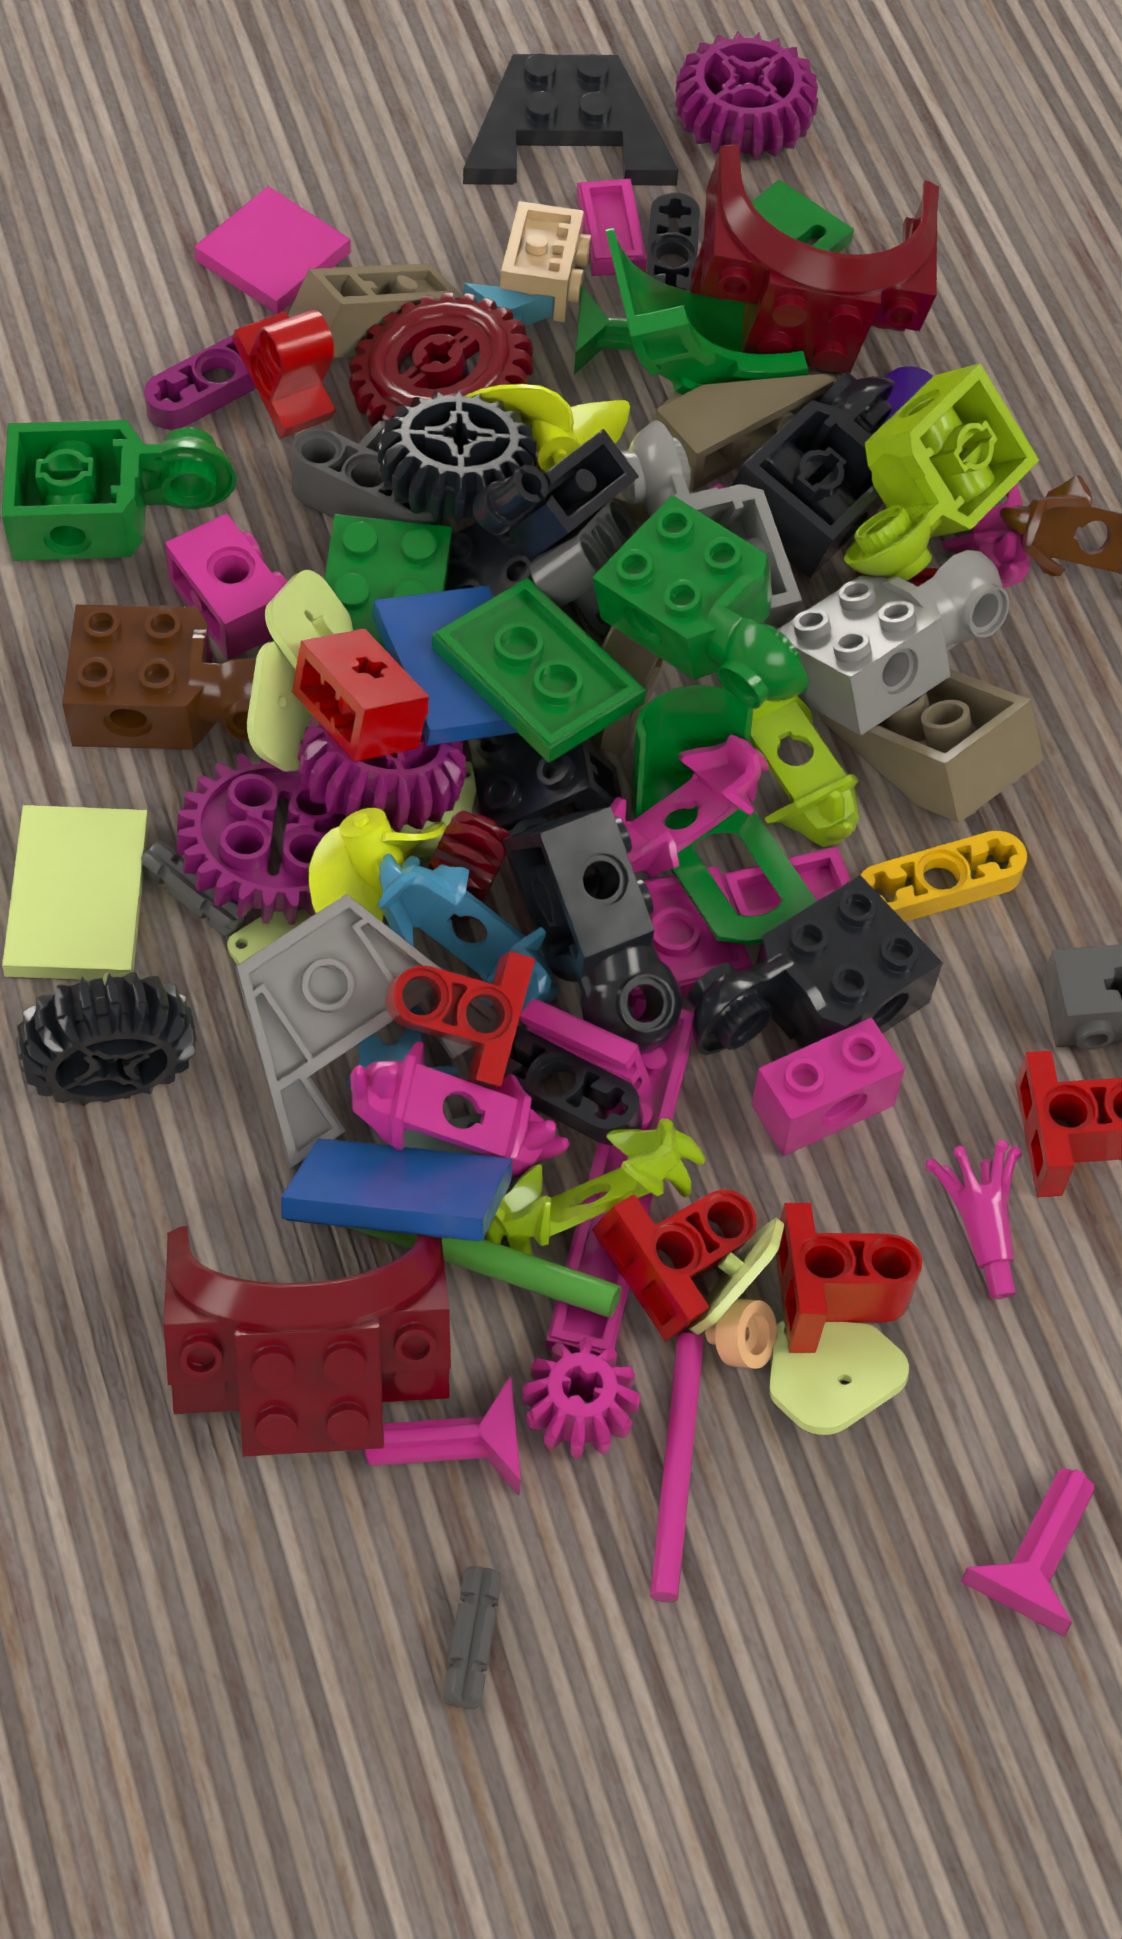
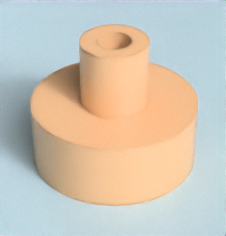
(745, 1334)

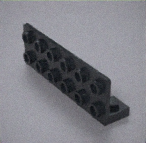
(508, 772)

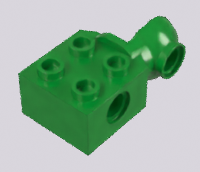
(88, 484)
(700, 604)

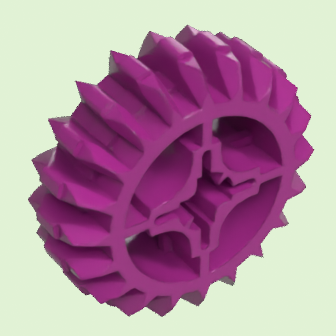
(746, 95)
(405, 785)

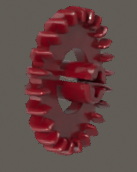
(442, 339)

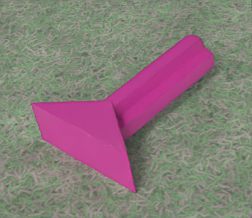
(457, 1439)
(1026, 1580)

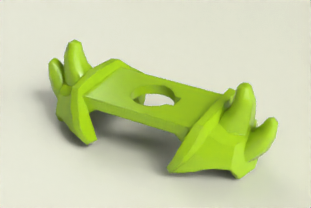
(819, 791)
(652, 1158)

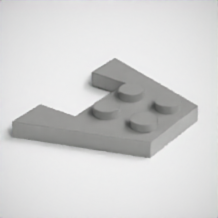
(321, 996)

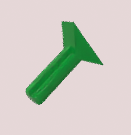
(598, 332)

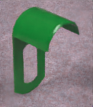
(697, 719)

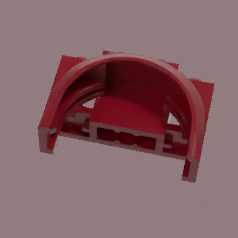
(805, 294)
(309, 1355)

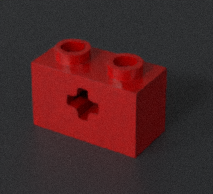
(360, 694)

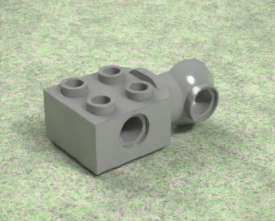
(739, 508)
(889, 640)

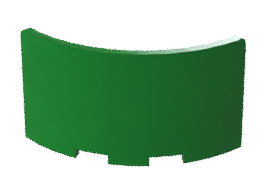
(689, 334)

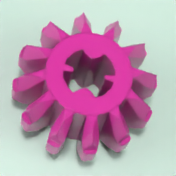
(570, 1417)

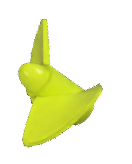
(554, 423)
(352, 855)

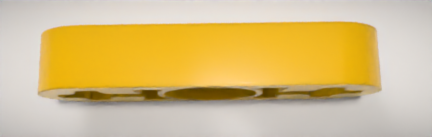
(958, 858)

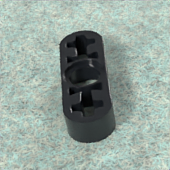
(682, 243)
(573, 1106)

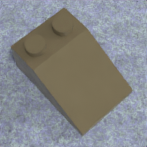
(952, 745)

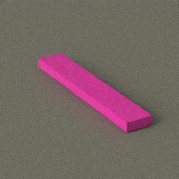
(659, 1100)

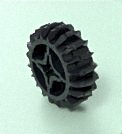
(450, 451)
(106, 1038)

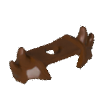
(1051, 523)

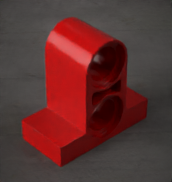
(288, 367)
(448, 1014)
(1084, 1103)
(687, 1239)
(840, 1277)

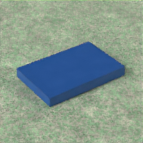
(406, 631)
(397, 1190)

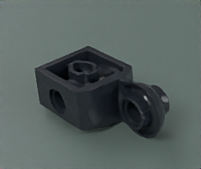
(820, 471)
(597, 921)
(819, 975)

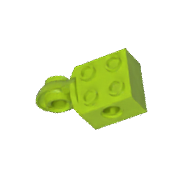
(938, 470)

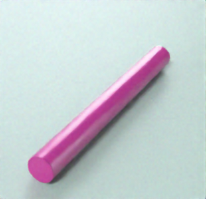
(677, 1468)

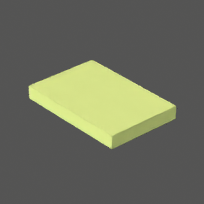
(75, 893)

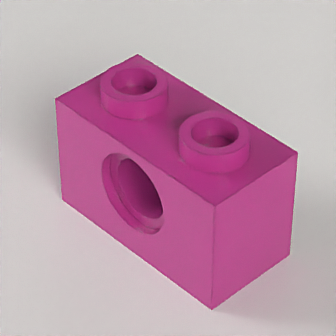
(227, 582)
(827, 1086)

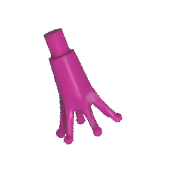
(985, 1212)

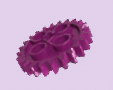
(230, 833)

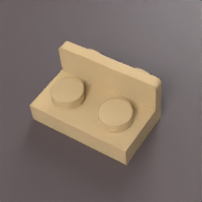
(545, 254)

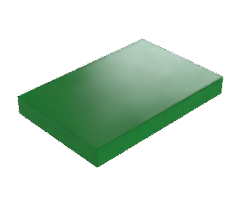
(538, 669)

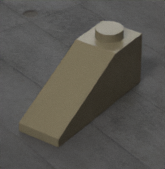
(361, 296)
(732, 420)

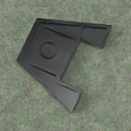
(568, 104)

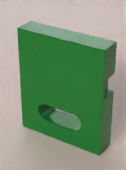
(802, 218)

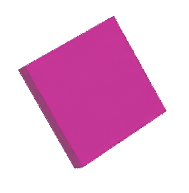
(271, 248)
(684, 938)

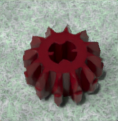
(473, 844)

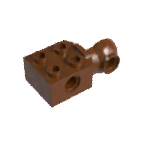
(150, 679)

